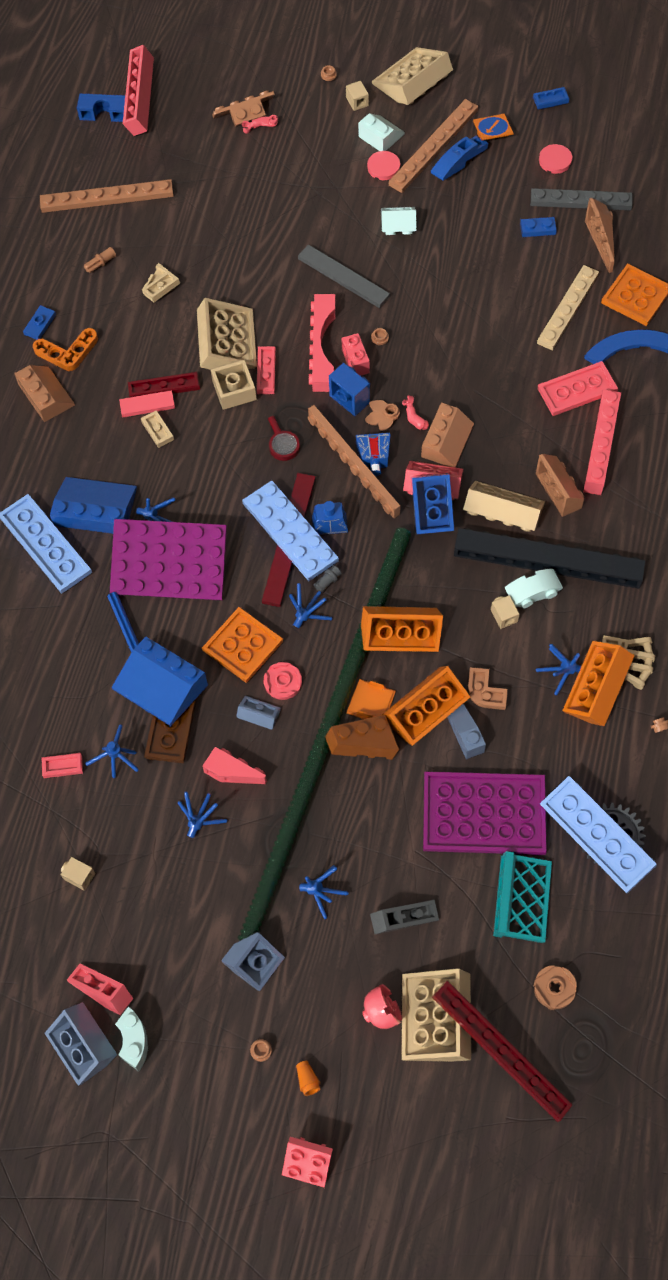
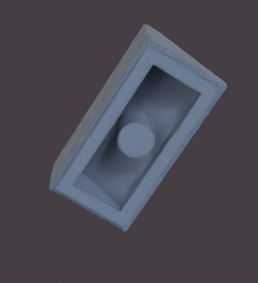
(258, 712)

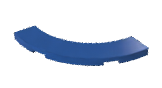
(627, 340)

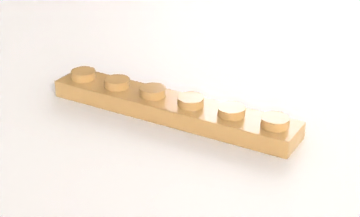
(567, 307)

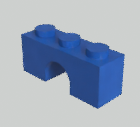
(91, 104)

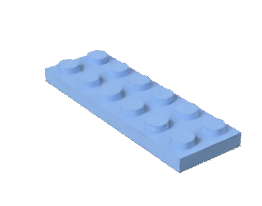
(290, 530)
(45, 543)
(598, 834)

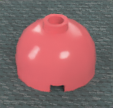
(381, 1009)

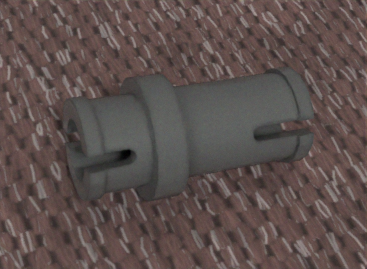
(329, 577)

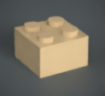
(233, 384)

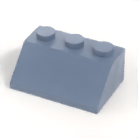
(80, 1043)

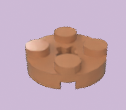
(556, 975)

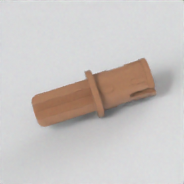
(100, 260)

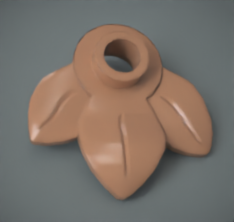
(380, 414)

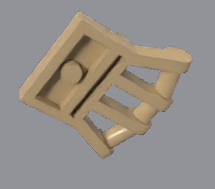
(647, 656)

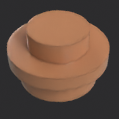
(328, 73)
(380, 336)
(660, 725)
(261, 1050)

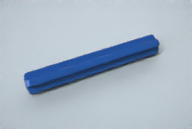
(123, 620)

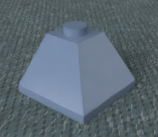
(253, 960)

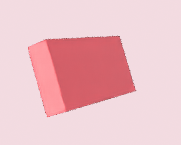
(62, 765)

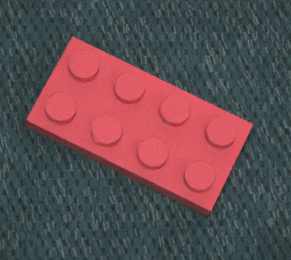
(576, 388)

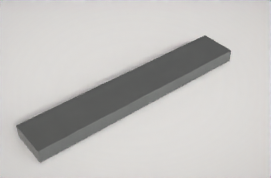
(344, 276)

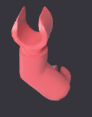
(261, 121)
(412, 417)

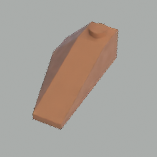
(600, 225)

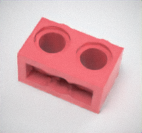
(355, 354)

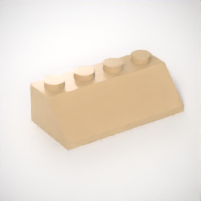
(503, 506)

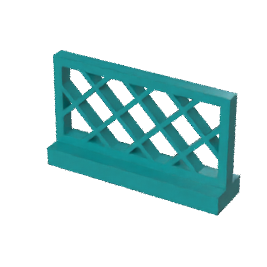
(505, 900)

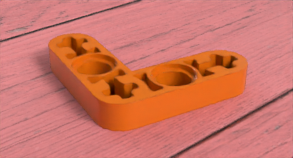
(66, 355)

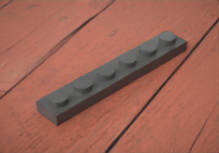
(580, 198)

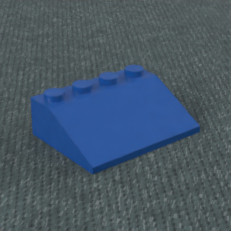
(91, 504)
(159, 681)

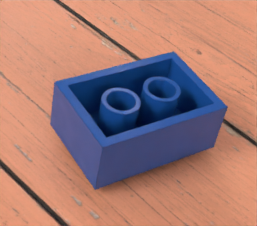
(432, 503)

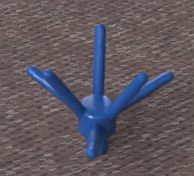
(151, 512)
(304, 613)
(567, 666)
(113, 750)
(196, 821)
(315, 888)

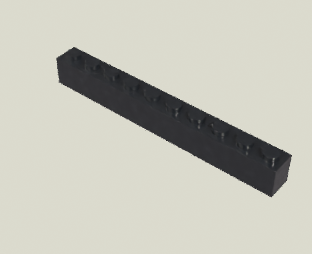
(540, 556)

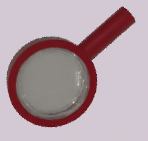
(283, 444)

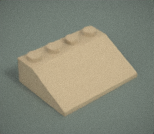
(414, 74)
(225, 334)
(426, 1027)

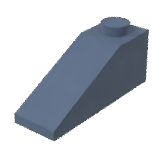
(466, 732)

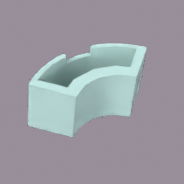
(529, 590)
(134, 1039)

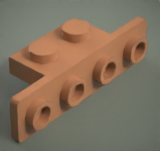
(246, 110)

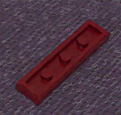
(176, 383)

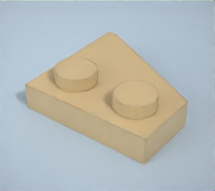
(160, 283)

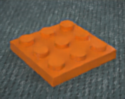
(636, 294)
(242, 644)

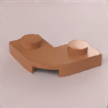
(482, 694)

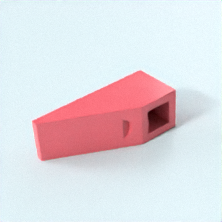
(231, 770)

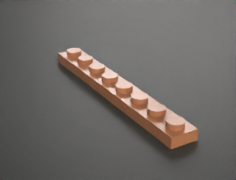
(433, 146)
(106, 196)
(356, 465)

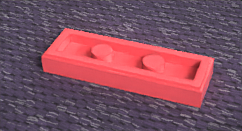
(266, 370)
(147, 404)

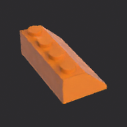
(401, 628)
(598, 682)
(426, 705)

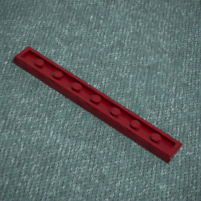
(281, 563)
(502, 1050)

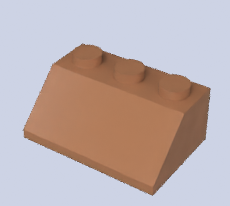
(43, 391)
(447, 436)
(559, 484)

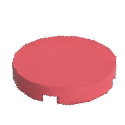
(555, 158)
(383, 165)
(282, 681)

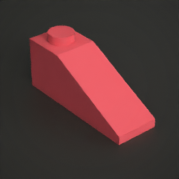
(101, 988)

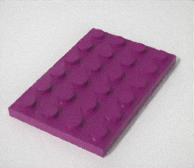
(168, 559)
(484, 813)

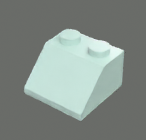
(379, 132)
(398, 219)

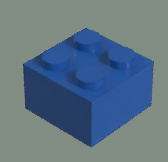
(349, 389)

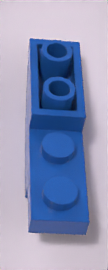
(457, 155)

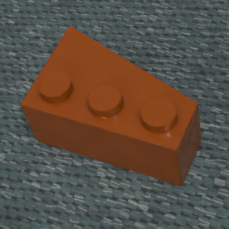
(364, 737)

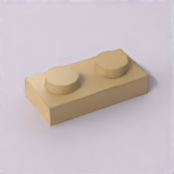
(157, 429)

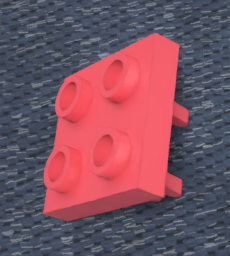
(307, 1161)

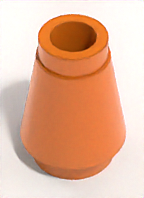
(307, 1079)

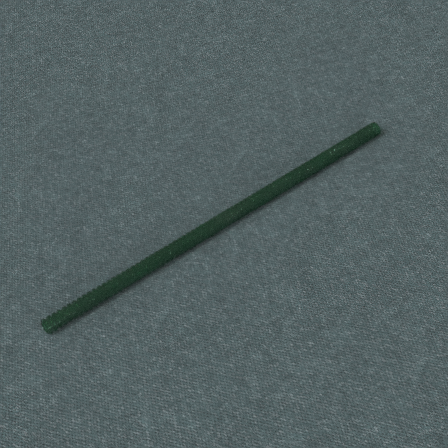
(320, 747)

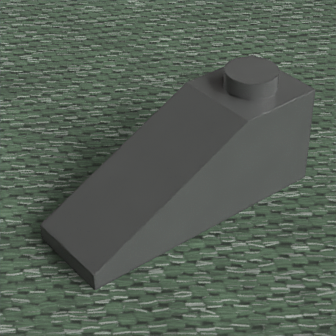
(404, 916)

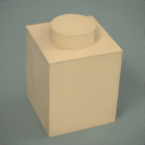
(357, 95)
(504, 611)
(77, 873)

